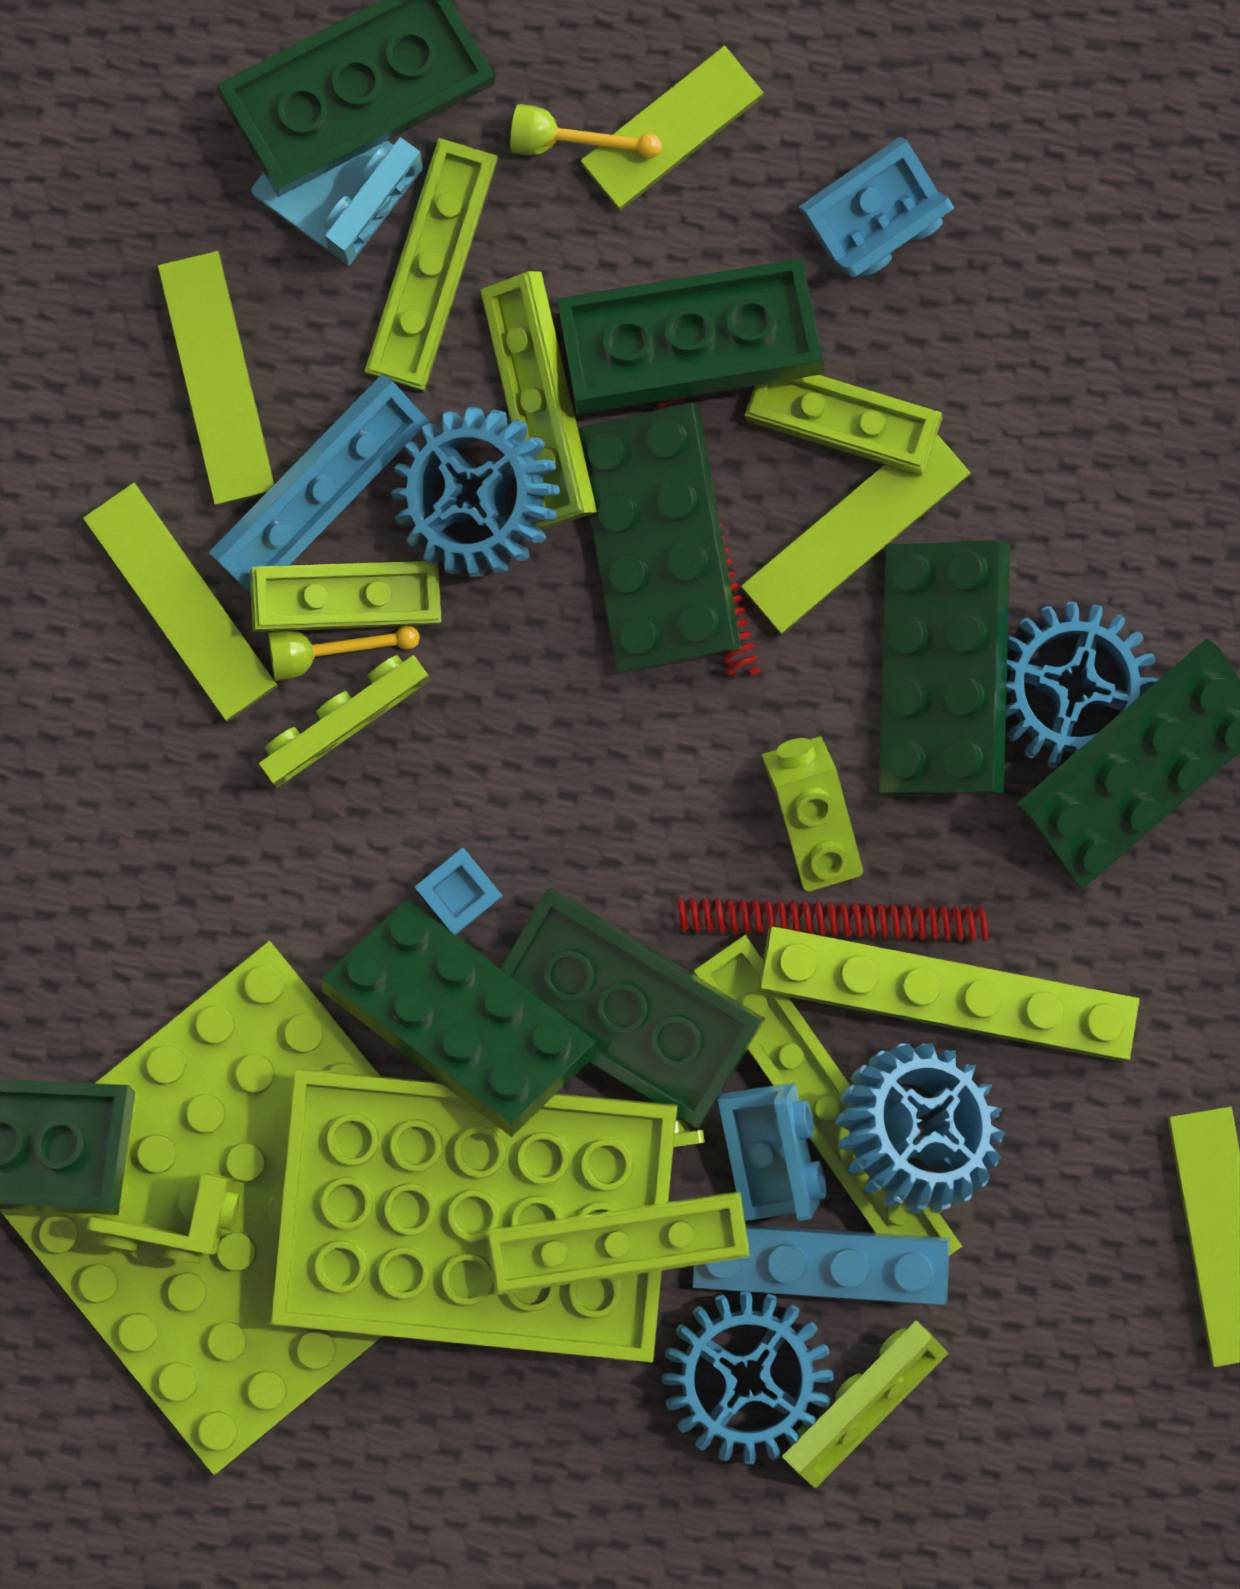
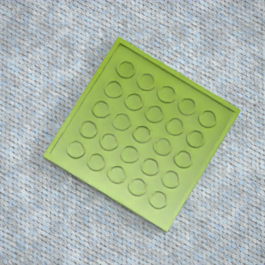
(216, 1103)

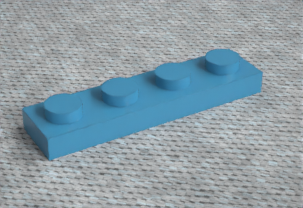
(321, 482)
(835, 1265)

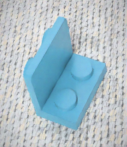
(350, 200)

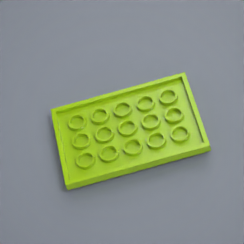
(397, 1199)

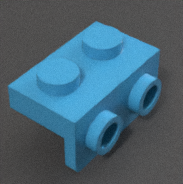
(876, 210)
(770, 1151)

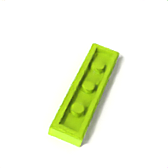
(431, 264)
(217, 378)
(538, 388)
(850, 536)
(180, 602)
(1210, 1191)
(617, 1243)

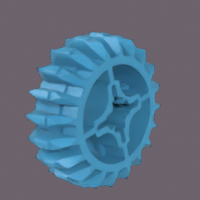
(459, 472)
(1045, 677)
(954, 1134)
(792, 1408)

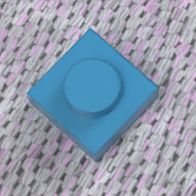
(459, 891)

